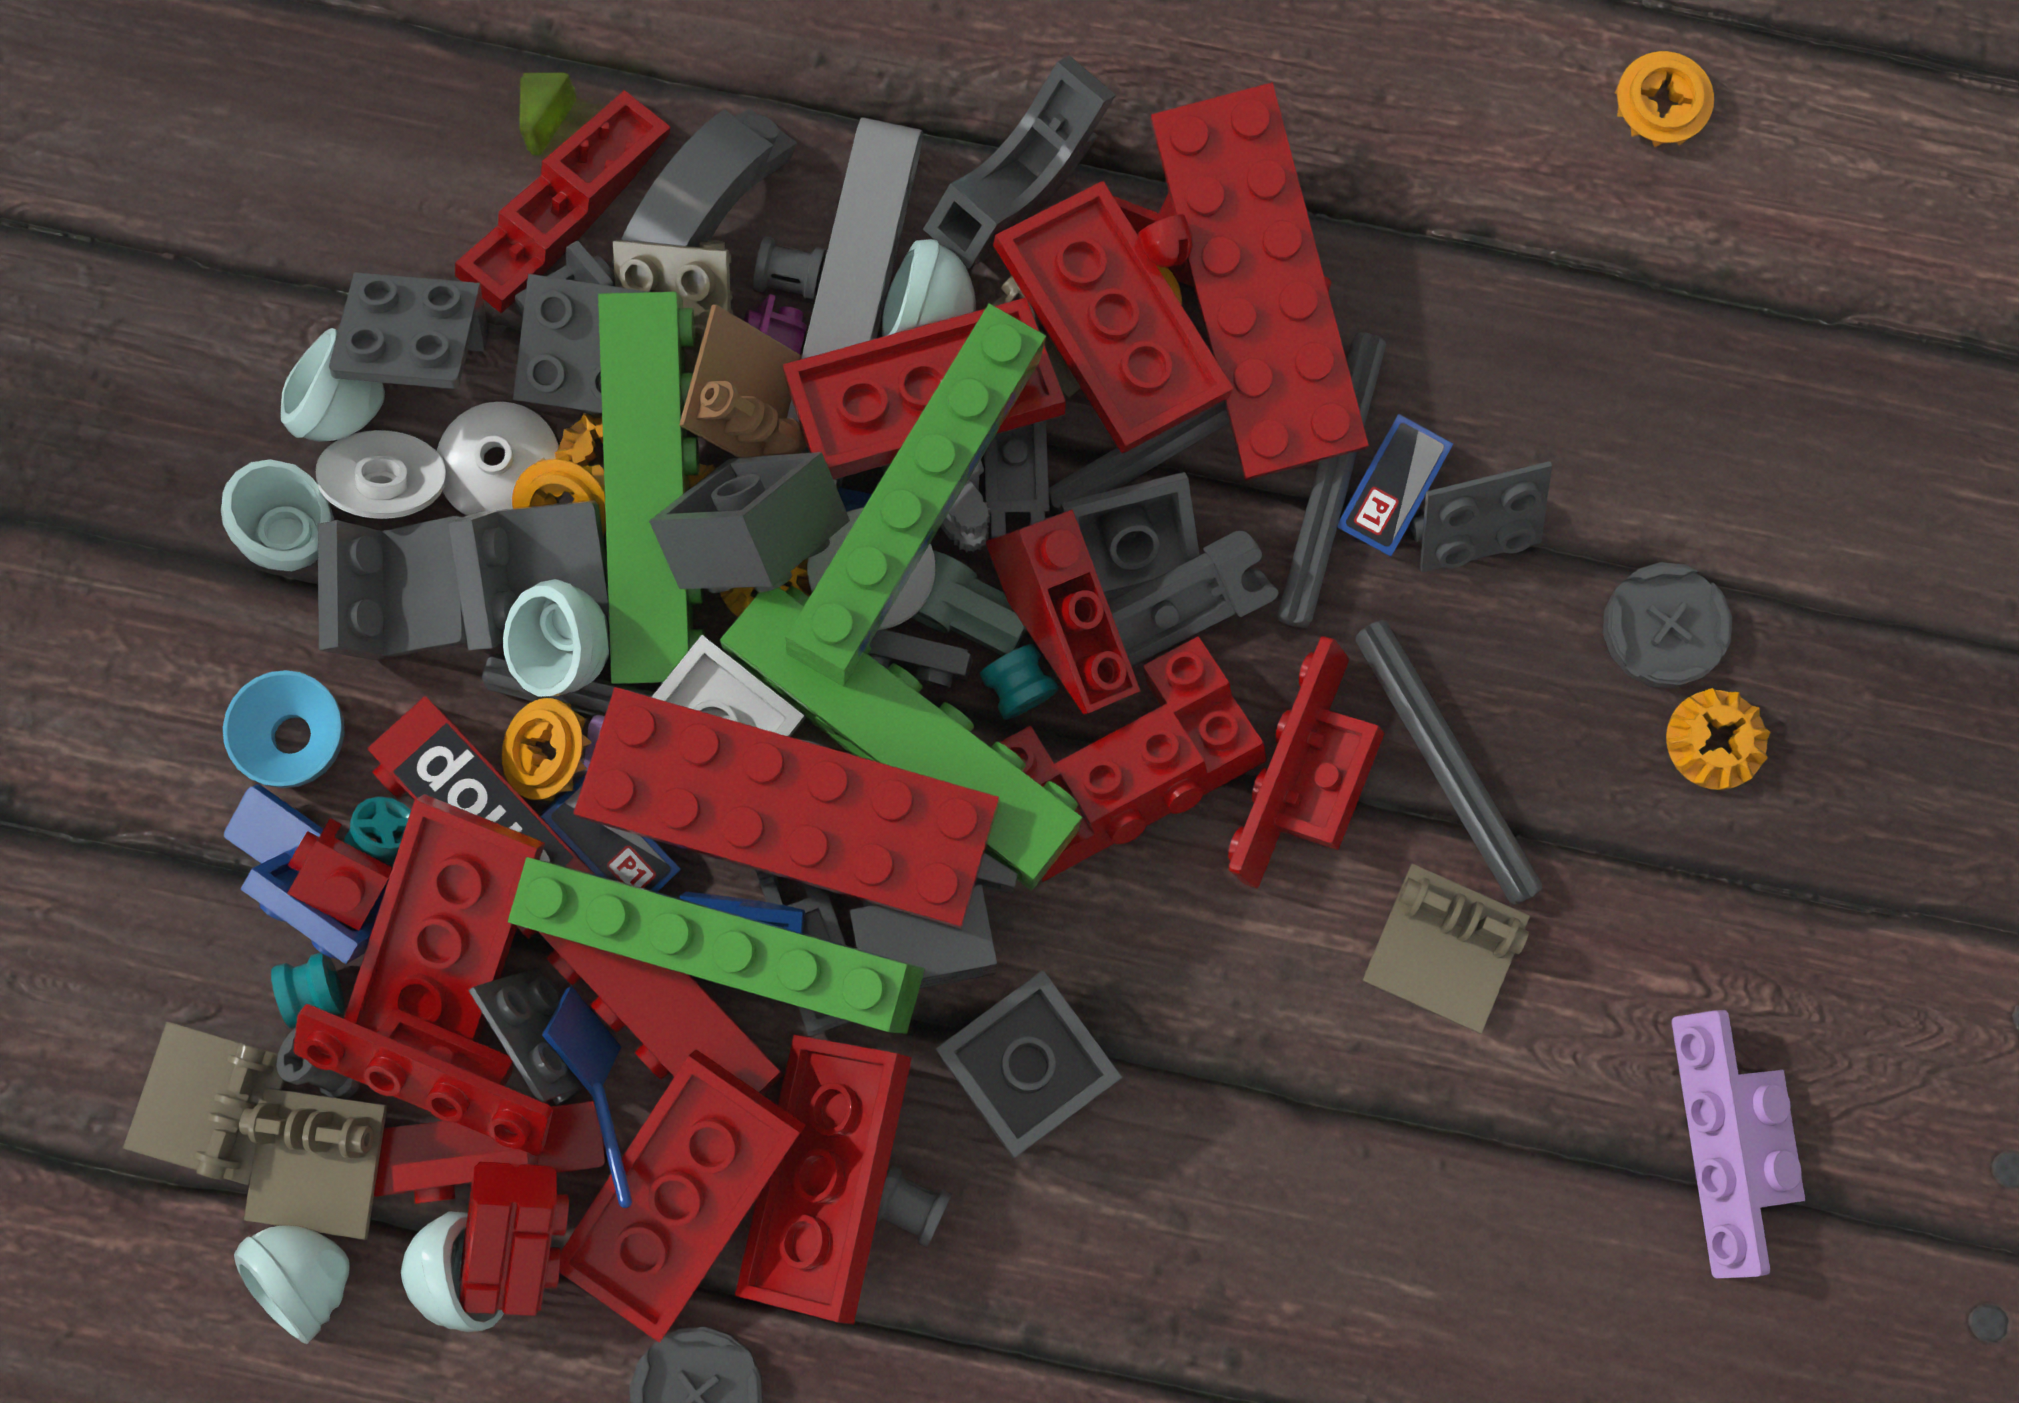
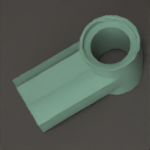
(970, 608)

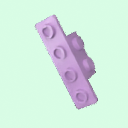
(1738, 1143)

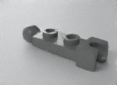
(1192, 597)

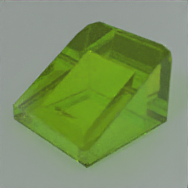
(543, 107)

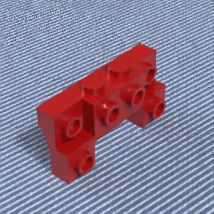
(1154, 762)

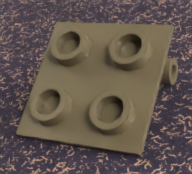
(695, 273)
(1446, 948)
(196, 1102)
(313, 1161)

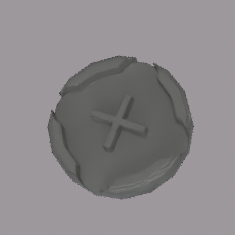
(1667, 625)
(697, 1368)

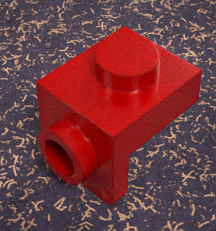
(337, 876)

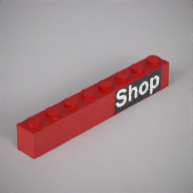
(659, 1005)

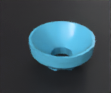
(258, 713)

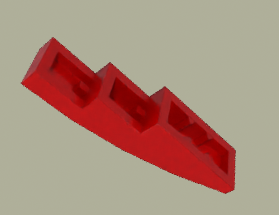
(564, 201)

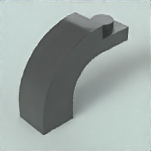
(1025, 167)
(709, 179)

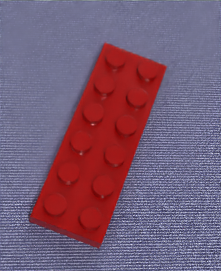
(1259, 281)
(787, 807)

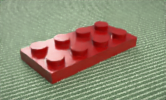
(1112, 317)
(869, 395)
(442, 919)
(690, 1188)
(824, 1199)

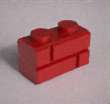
(510, 1238)

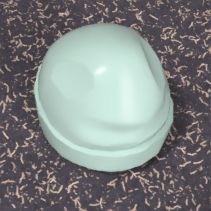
(927, 289)
(322, 406)
(274, 514)
(555, 639)
(433, 1271)
(294, 1276)

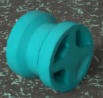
(1019, 681)
(381, 820)
(308, 983)

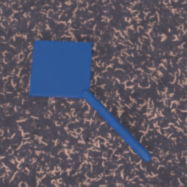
(590, 1054)

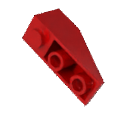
(1064, 608)

